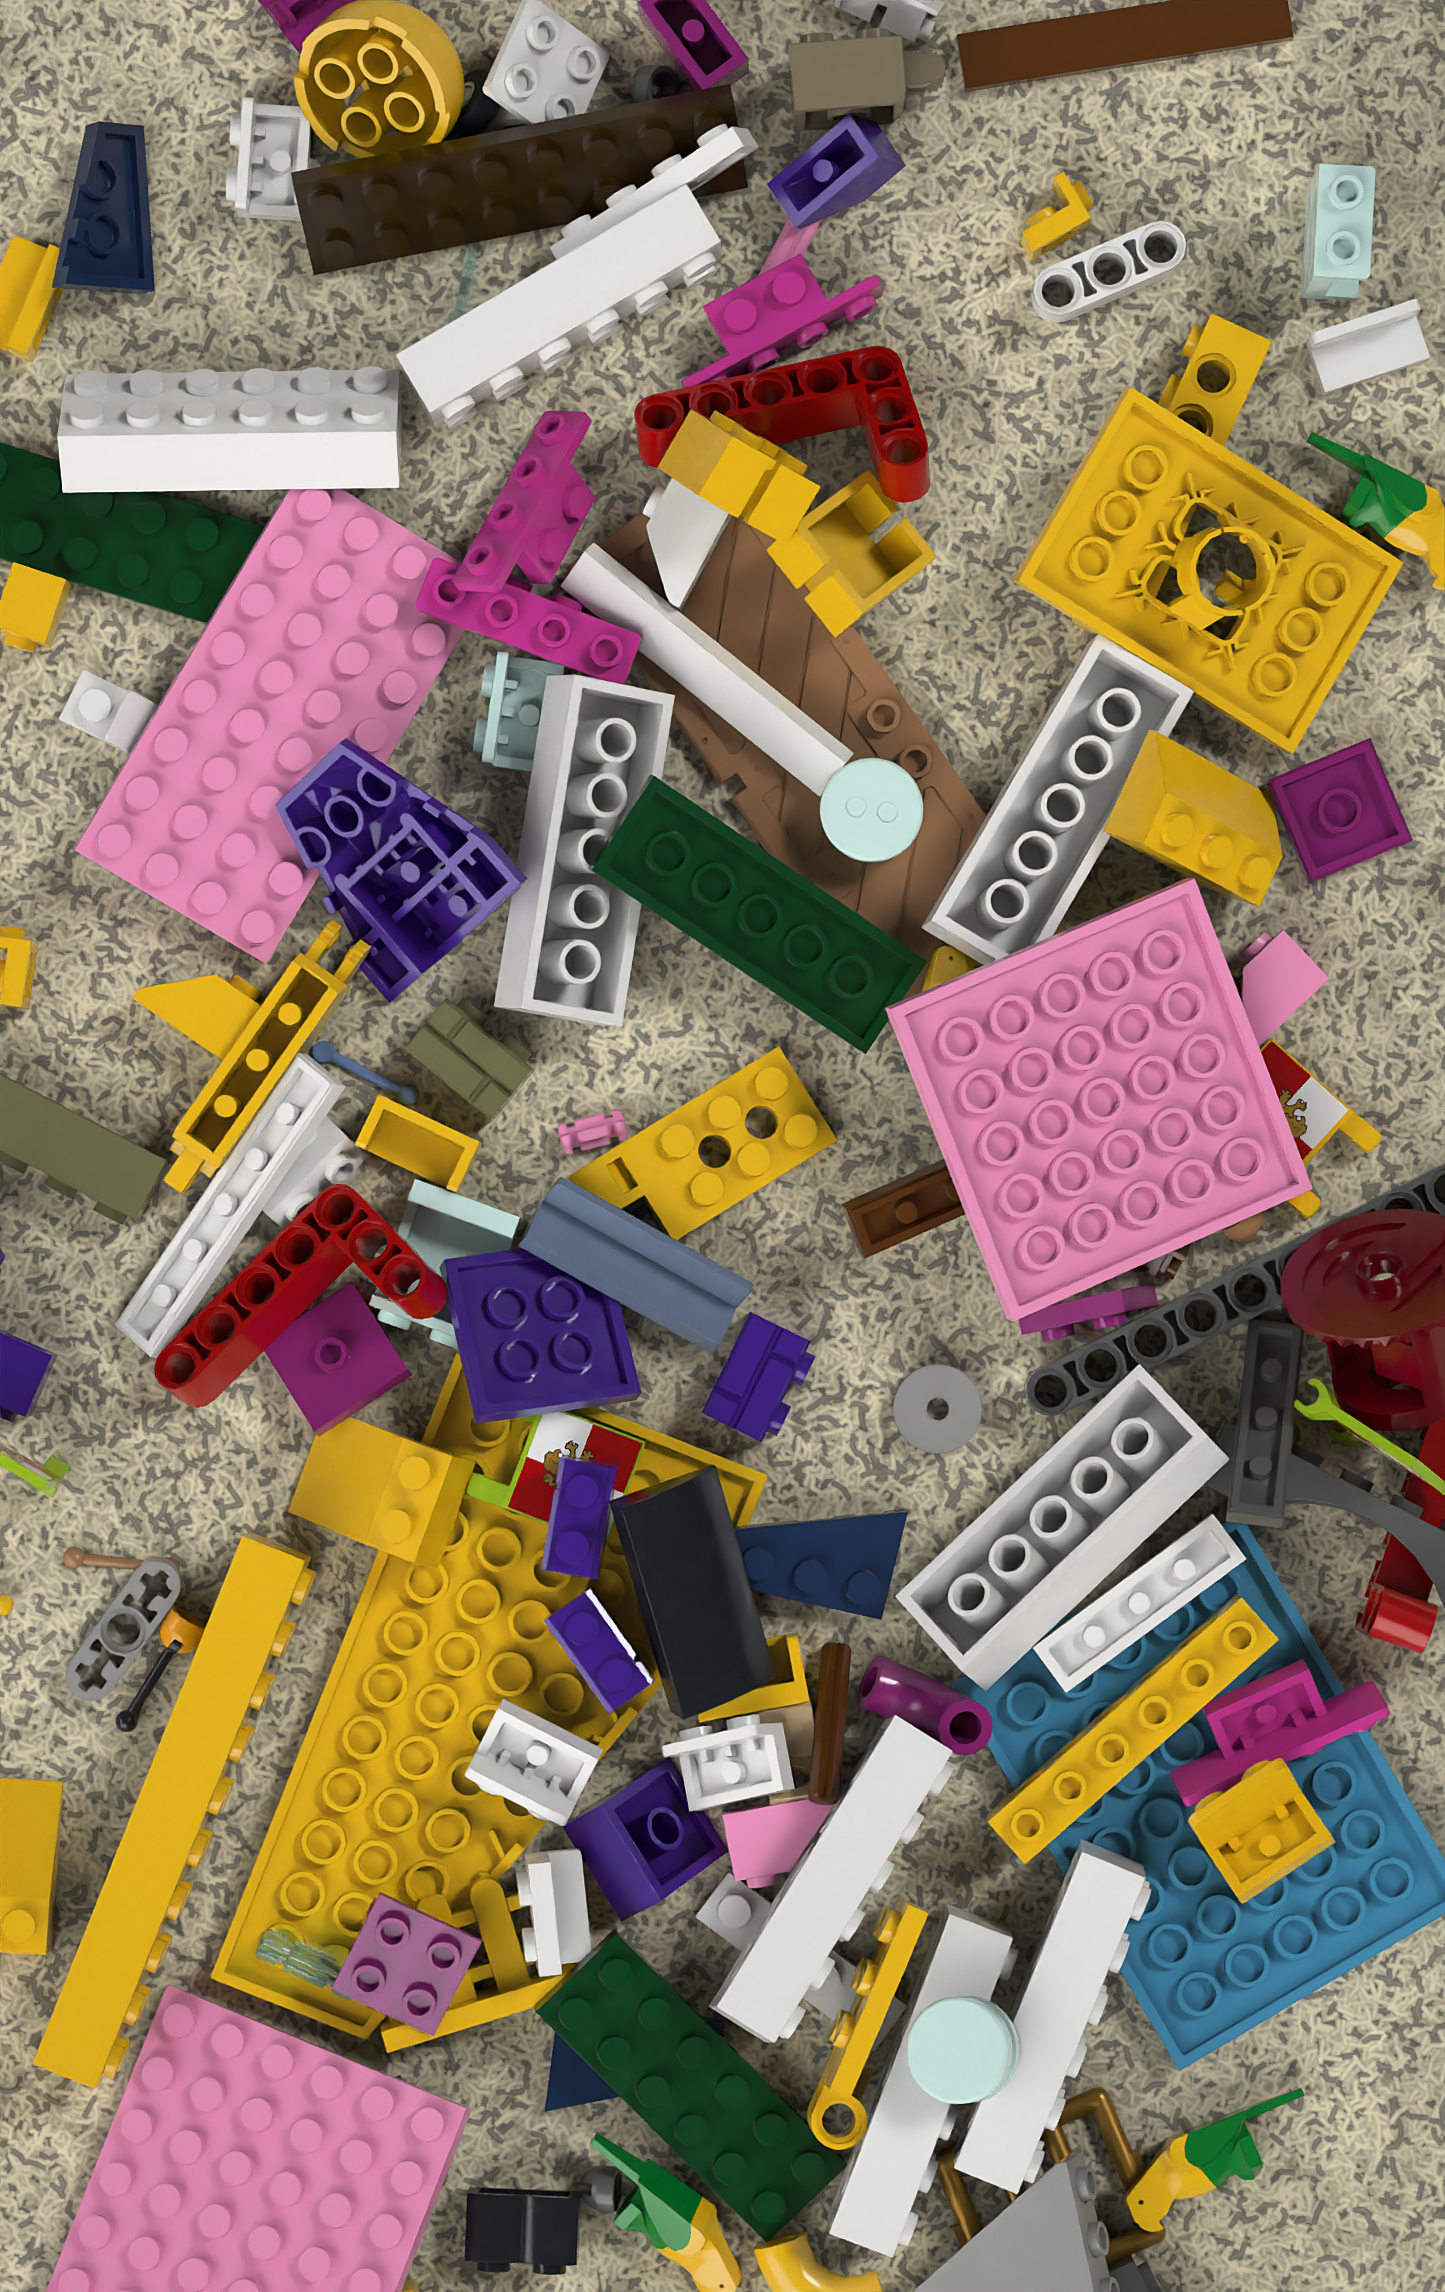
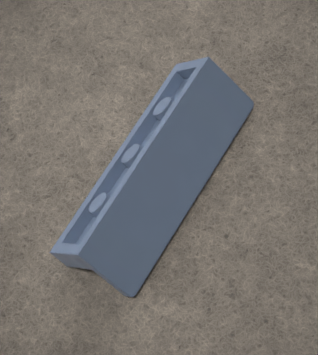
(635, 1264)

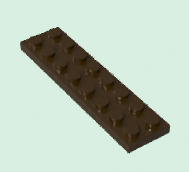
(501, 180)

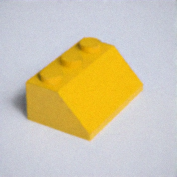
(1198, 820)

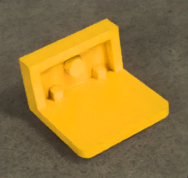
(1259, 1828)

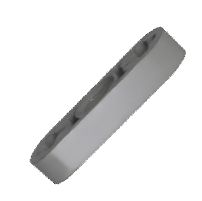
(136, 1587)

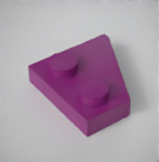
(1103, 1309)

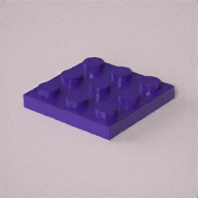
(535, 1337)

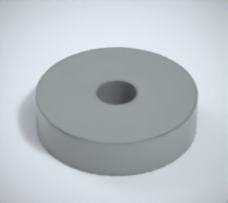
(963, 1408)

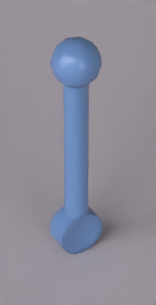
(325, 1052)

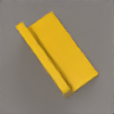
(26, 296)

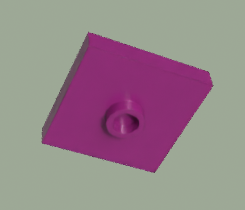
(1339, 810)
(336, 1359)

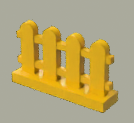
(506, 1963)

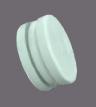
(871, 810)
(962, 2049)

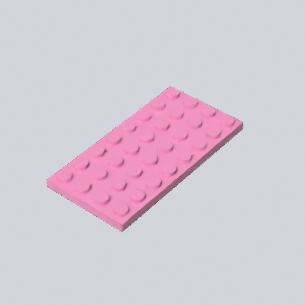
(294, 660)

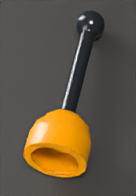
(179, 1634)

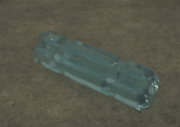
(299, 1960)

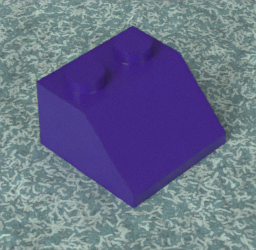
(644, 1840)

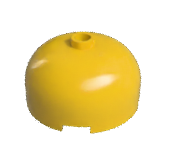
(402, 64)

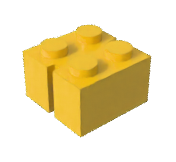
(740, 473)
(840, 559)

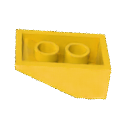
(383, 1490)
(29, 1863)

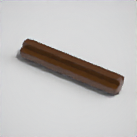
(829, 1723)

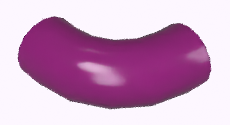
(925, 1704)

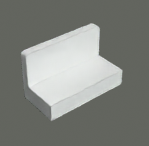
(1368, 347)

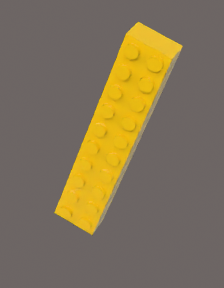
(171, 1812)

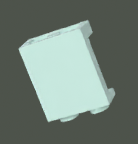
(1338, 231)
(442, 1228)

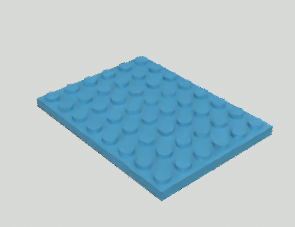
(1197, 1953)

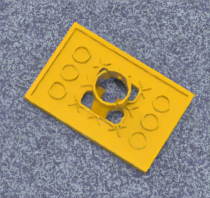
(1294, 619)

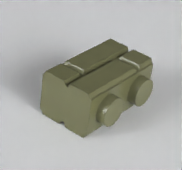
(470, 1058)

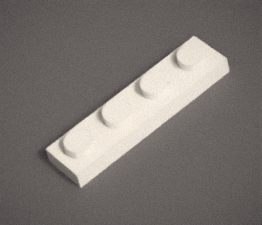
(717, 152)
(1139, 1602)
(735, 1914)

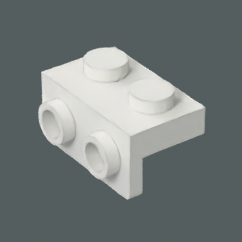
(271, 146)
(324, 1162)
(533, 1763)
(732, 1764)
(558, 1909)

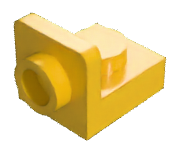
(1053, 227)
(18, 969)

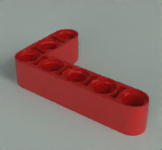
(806, 401)
(295, 1288)
(1399, 1585)

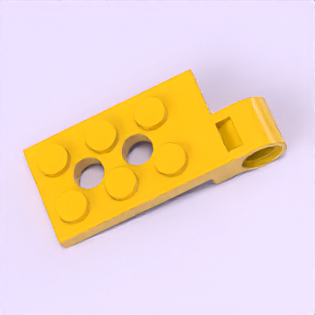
(665, 1160)
(855, 2031)

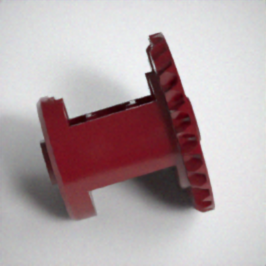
(1378, 1328)

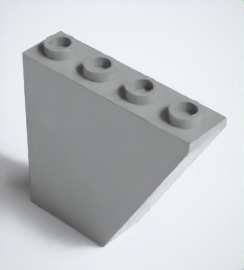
(1038, 2242)

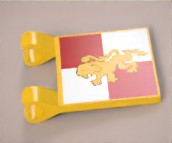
(1312, 1115)

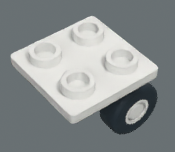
(538, 74)

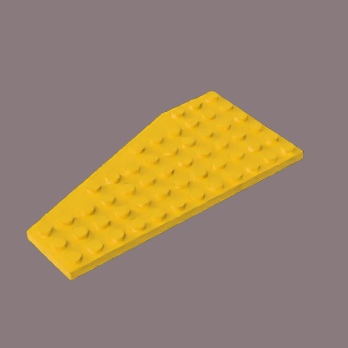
(408, 1700)

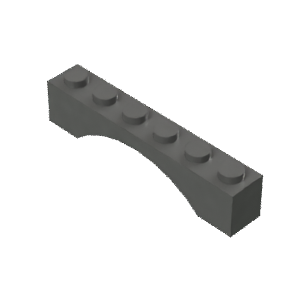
(1351, 1493)

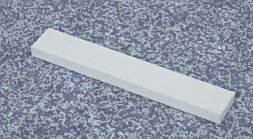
(707, 669)
(230, 1205)

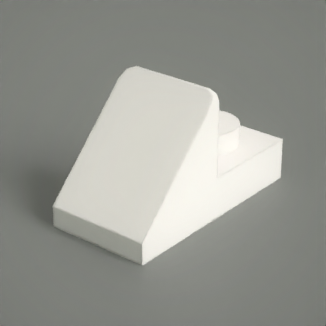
(107, 711)

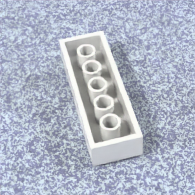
(561, 307)
(230, 430)
(1055, 805)
(566, 925)
(1062, 1528)
(831, 1880)
(1050, 2013)
(903, 2120)

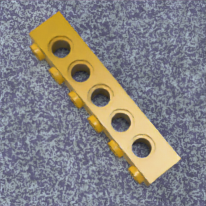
(1239, 357)
(1131, 1728)

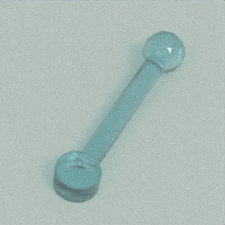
(466, 281)

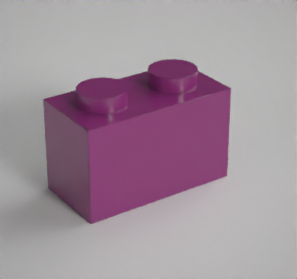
(695, 41)

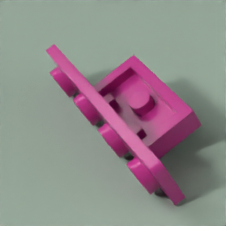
(775, 313)
(535, 510)
(532, 623)
(1274, 1720)

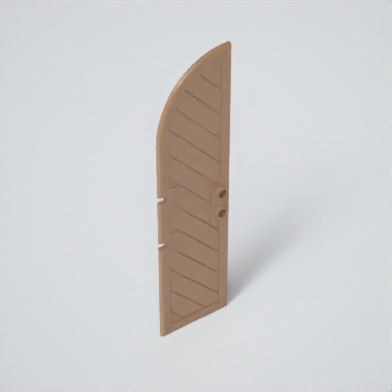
(842, 687)

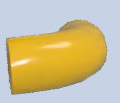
(792, 2267)

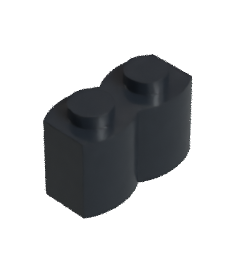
(522, 2228)

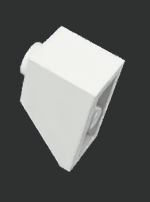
(682, 537)

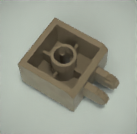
(856, 77)

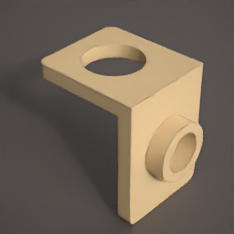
(799, 1735)

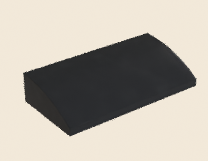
(693, 1591)

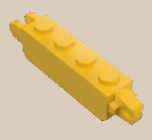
(259, 1058)

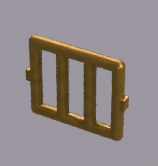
(1125, 2159)

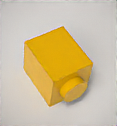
(31, 607)

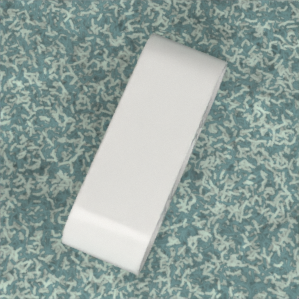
(1125, 251)

